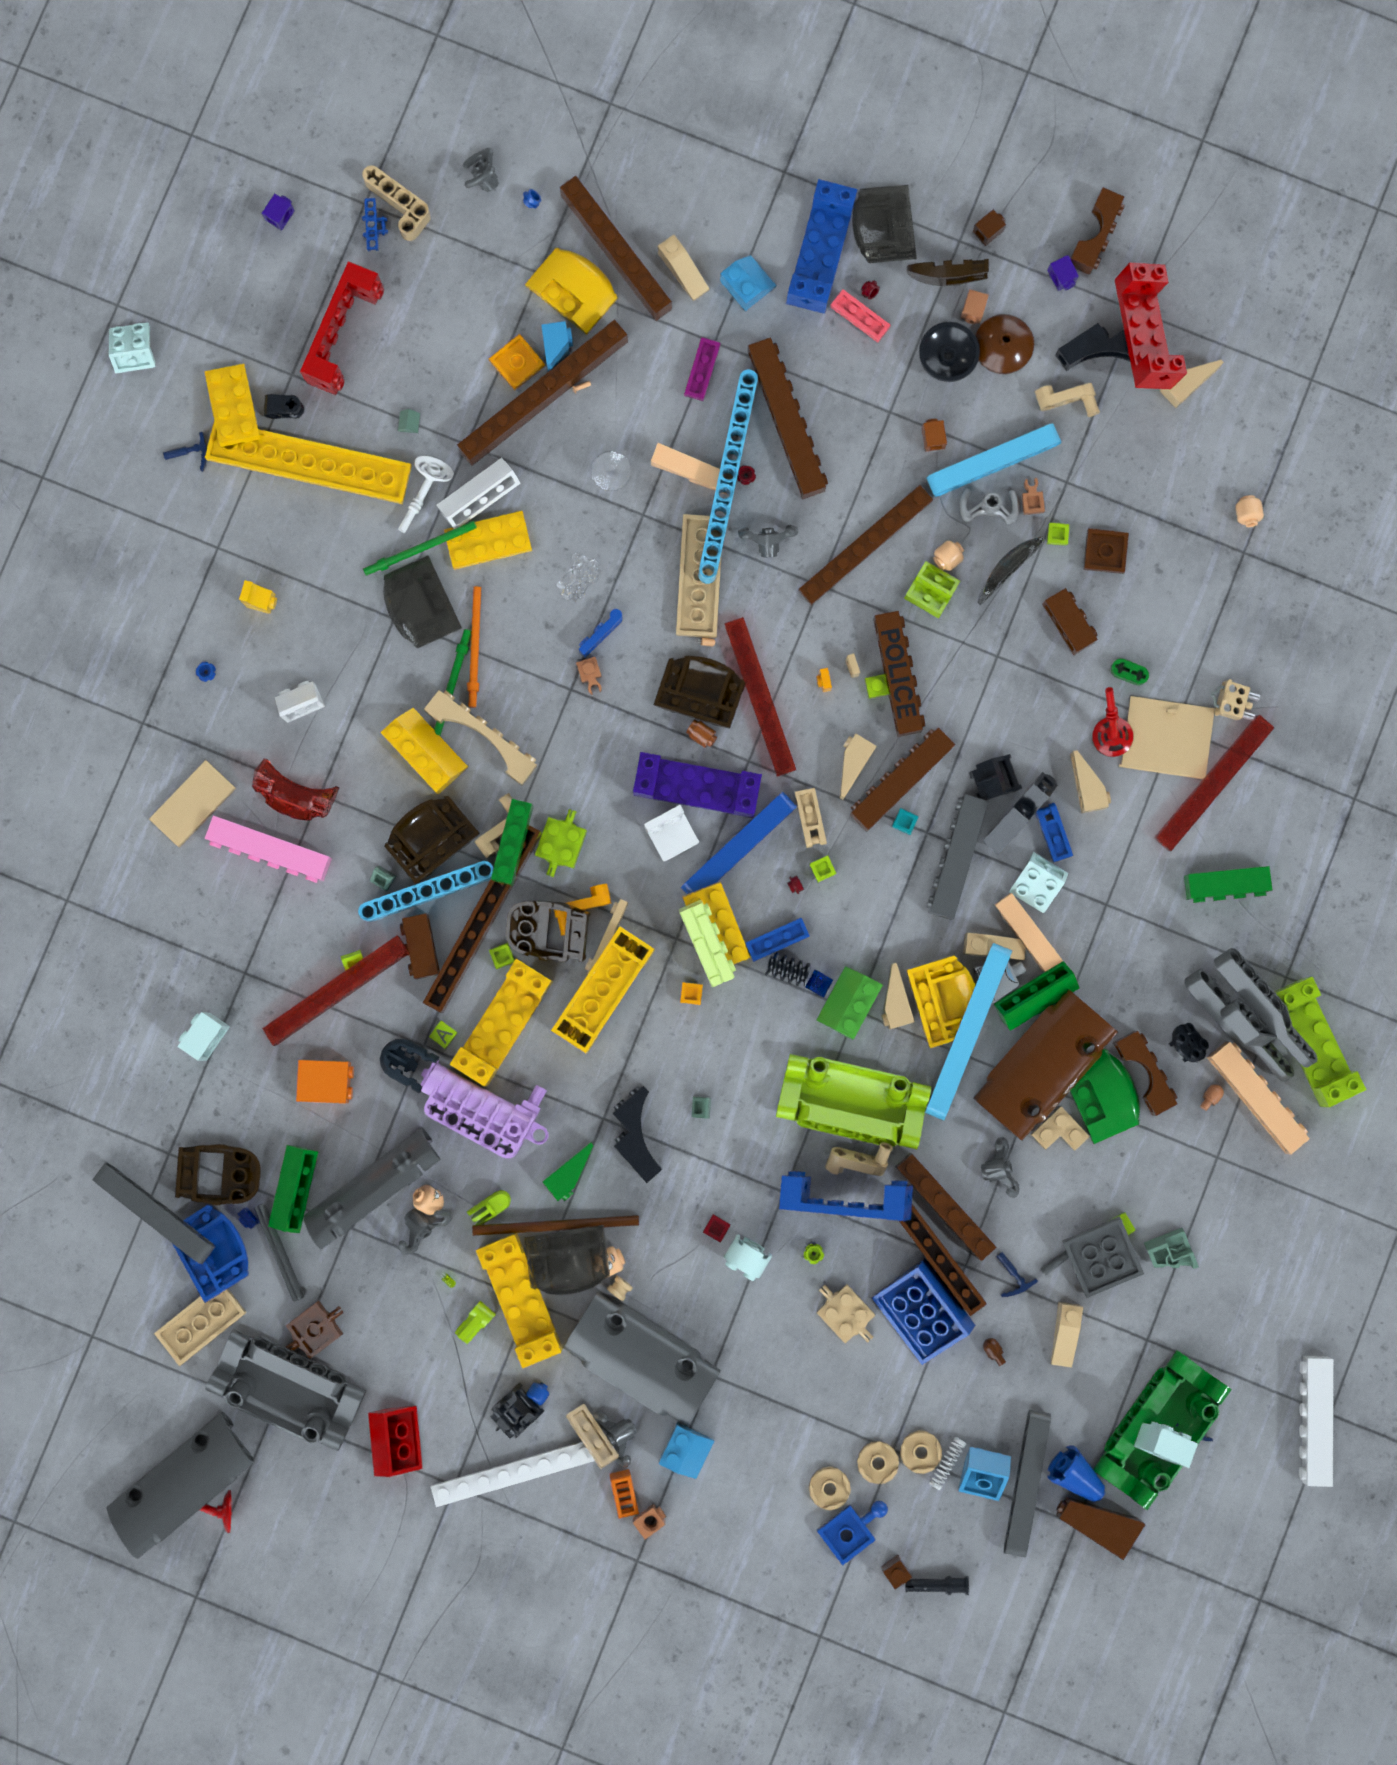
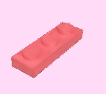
(860, 316)

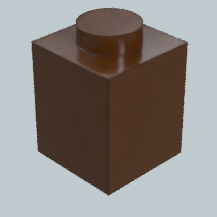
(989, 227)
(896, 1572)

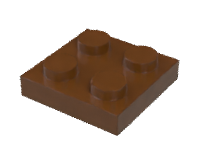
(1106, 551)

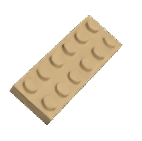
(696, 600)

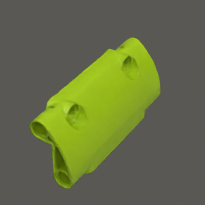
(853, 1101)

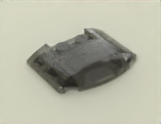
(884, 224)
(1008, 565)
(419, 603)
(567, 1260)

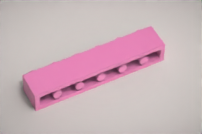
(267, 848)

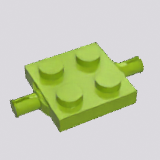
(561, 843)

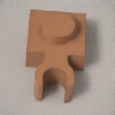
(1032, 500)
(589, 672)

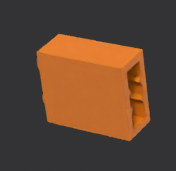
(324, 1081)

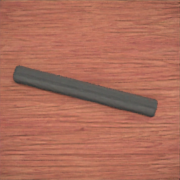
(279, 1253)

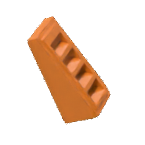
(622, 1480)

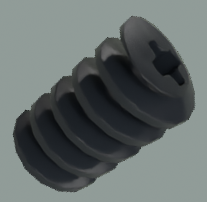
(788, 969)

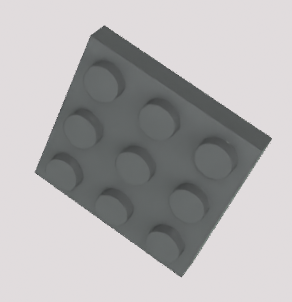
(1103, 1257)

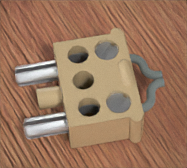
(1228, 697)

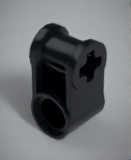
(279, 406)

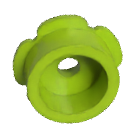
(813, 1248)

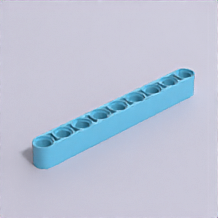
(968, 1031)

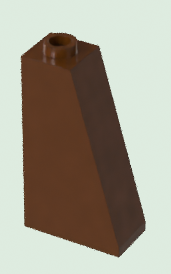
(1104, 1526)

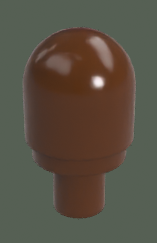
(994, 1350)

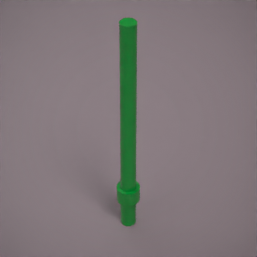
(384, 563)
(461, 650)

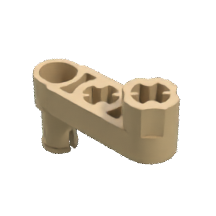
(1048, 399)
(488, 842)
(844, 1158)

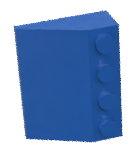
(924, 1312)

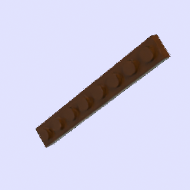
(865, 545)

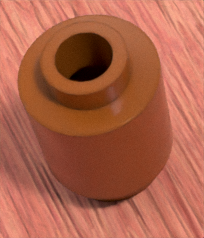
(701, 734)

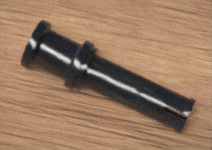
(947, 1585)

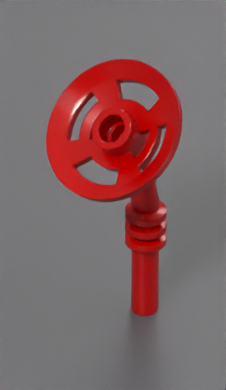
(1112, 731)
(221, 1511)

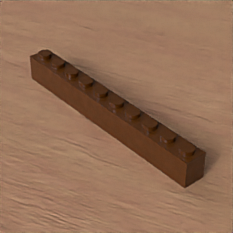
(543, 392)
(475, 933)

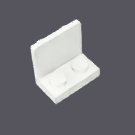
(671, 833)

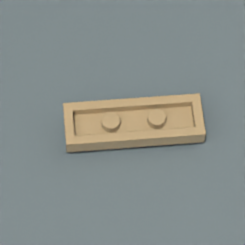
(592, 1436)

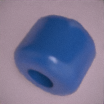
(538, 1393)

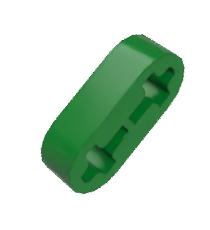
(1127, 676)

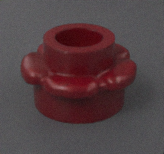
(870, 289)
(746, 470)
(795, 885)

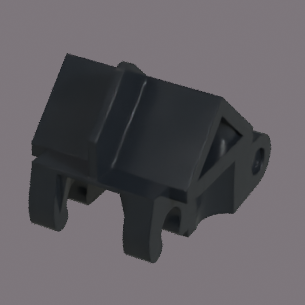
(990, 778)
(509, 1418)

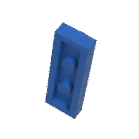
(777, 939)

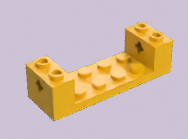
(602, 989)
(501, 1023)
(521, 1305)

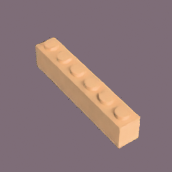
(1258, 1098)

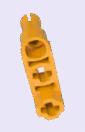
(599, 897)

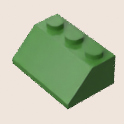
(849, 1002)

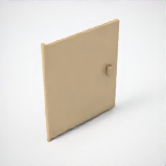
(1168, 737)

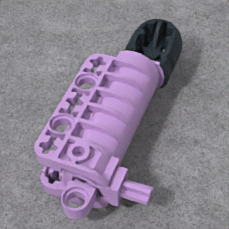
(466, 1100)

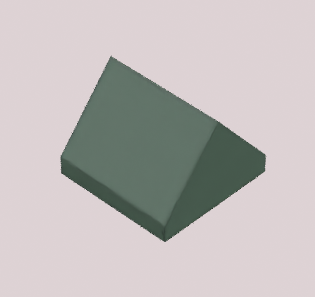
(409, 421)
(382, 878)
(701, 1107)

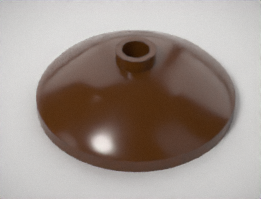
(1002, 356)

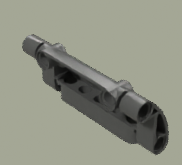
(370, 1188)
(641, 1359)
(286, 1389)
(179, 1486)

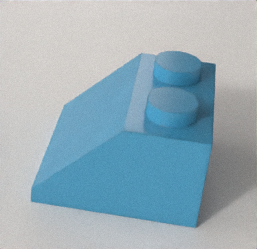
(746, 282)
(557, 341)
(686, 1451)
(985, 1473)

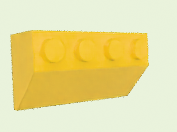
(424, 750)

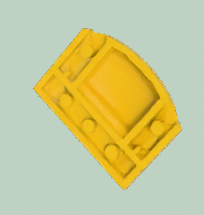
(573, 288)
(941, 996)

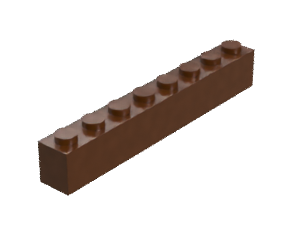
(616, 248)
(787, 418)

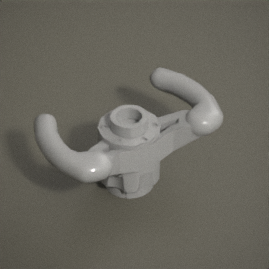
(989, 506)

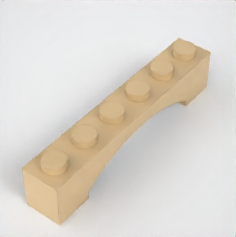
(445, 709)

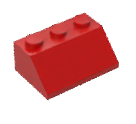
(395, 1441)

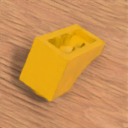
(257, 597)

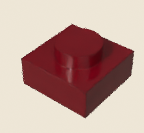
(716, 1228)

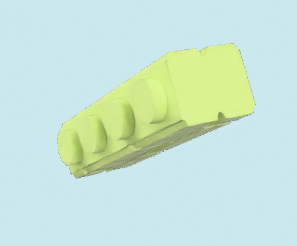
(706, 943)

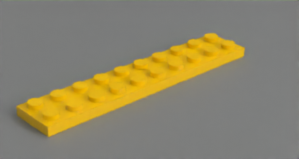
(316, 464)

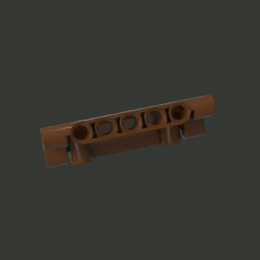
(1045, 1064)

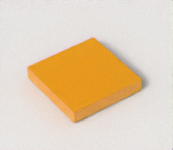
(517, 362)

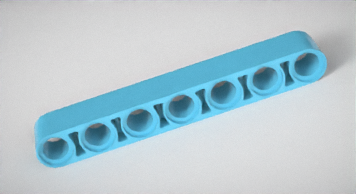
(993, 460)
(416, 891)

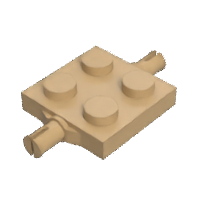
(846, 1313)

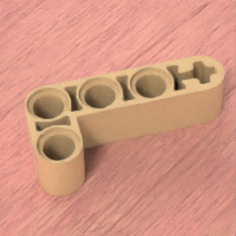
(394, 198)

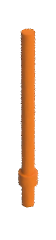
(472, 685)

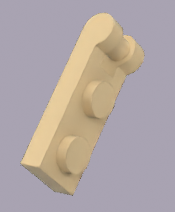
(810, 817)

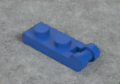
(587, 645)
(1054, 833)

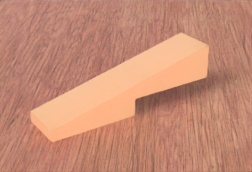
(686, 466)
(1028, 933)

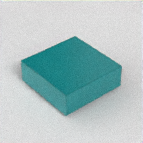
(905, 821)

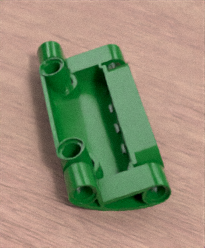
(1171, 1397)

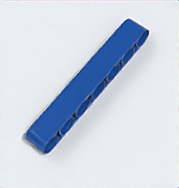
(741, 844)

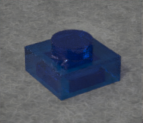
(819, 983)
(248, 1219)

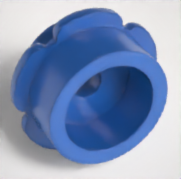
(531, 199)
(205, 666)

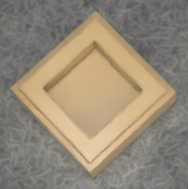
(852, 665)

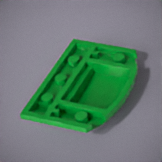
(1107, 1098)

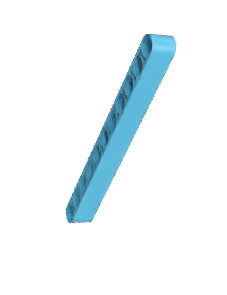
(728, 485)

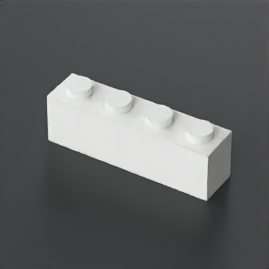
(478, 493)

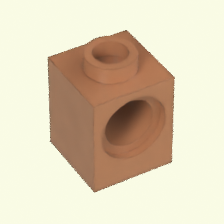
(974, 307)
(645, 1529)

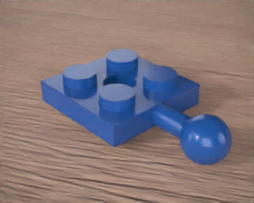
(861, 1536)

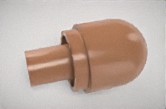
(1212, 1096)

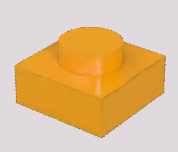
(823, 680)
(691, 993)

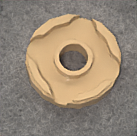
(869, 1453)
(926, 1463)
(841, 1493)

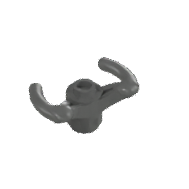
(482, 171)
(768, 539)
(1000, 1168)
(421, 1227)
(617, 1434)

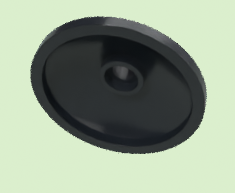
(949, 339)

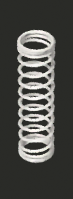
(959, 1441)

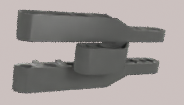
(1241, 1022)

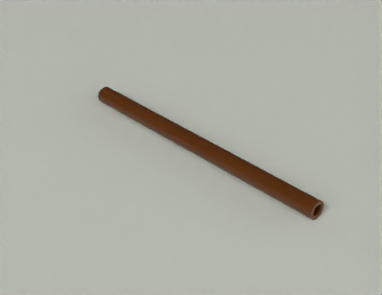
(554, 1225)

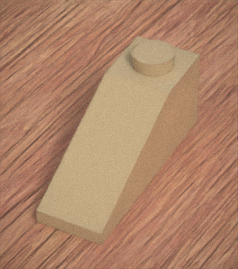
(682, 267)
(1190, 382)
(854, 759)
(1090, 789)
(981, 944)
(896, 1004)
(1066, 1333)

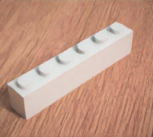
(1316, 1421)

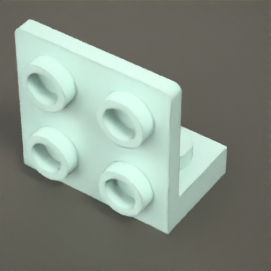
(130, 348)
(1039, 882)

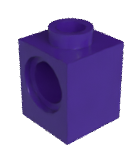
(278, 211)
(1063, 273)

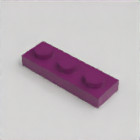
(702, 369)

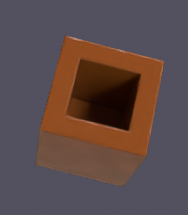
(934, 435)

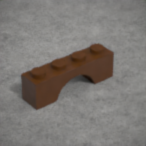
(1105, 210)
(1158, 1095)

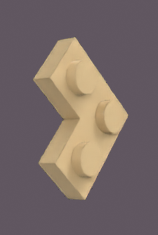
(1060, 1125)

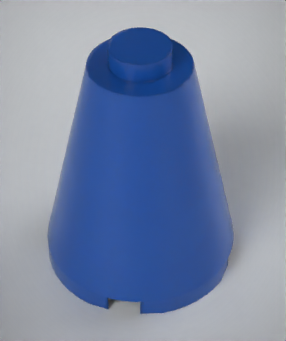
(1076, 1475)

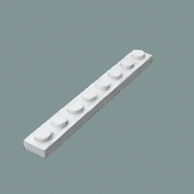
(510, 1473)

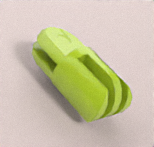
(491, 1205)

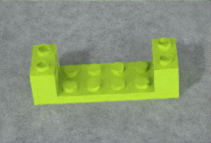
(1330, 1075)

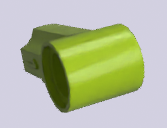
(478, 1318)

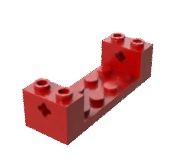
(354, 282)
(1144, 326)

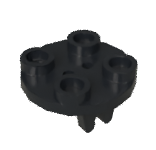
(1189, 1043)

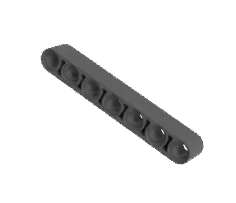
(154, 1213)
(1027, 1483)

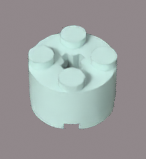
(747, 1257)

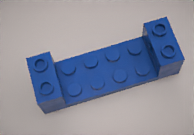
(821, 246)
(796, 1197)

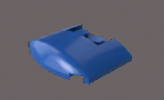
(226, 1262)

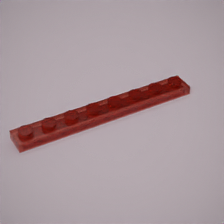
(760, 697)
(1214, 782)
(336, 990)

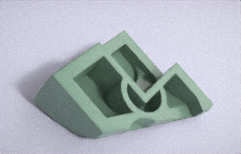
(1171, 1250)

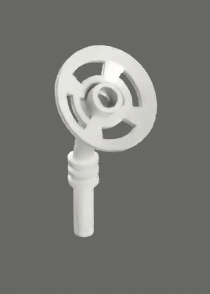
(433, 470)

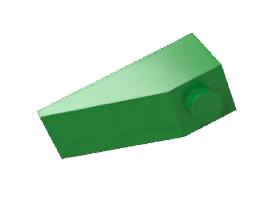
(567, 1176)

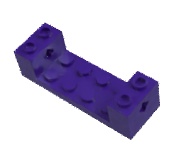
(696, 786)

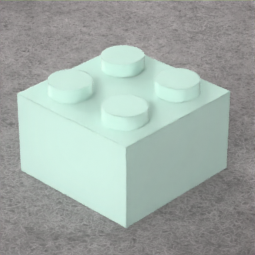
(203, 1036)
(1166, 1443)

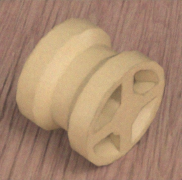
(619, 1288)

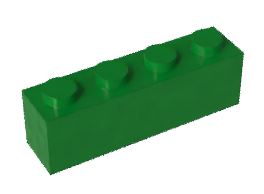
(512, 842)
(1228, 883)
(1036, 995)
(293, 1189)

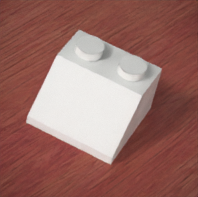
(299, 701)

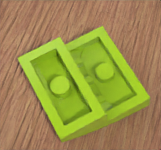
(932, 589)

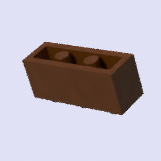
(1070, 621)
(421, 946)

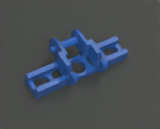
(373, 235)

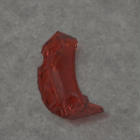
(289, 797)

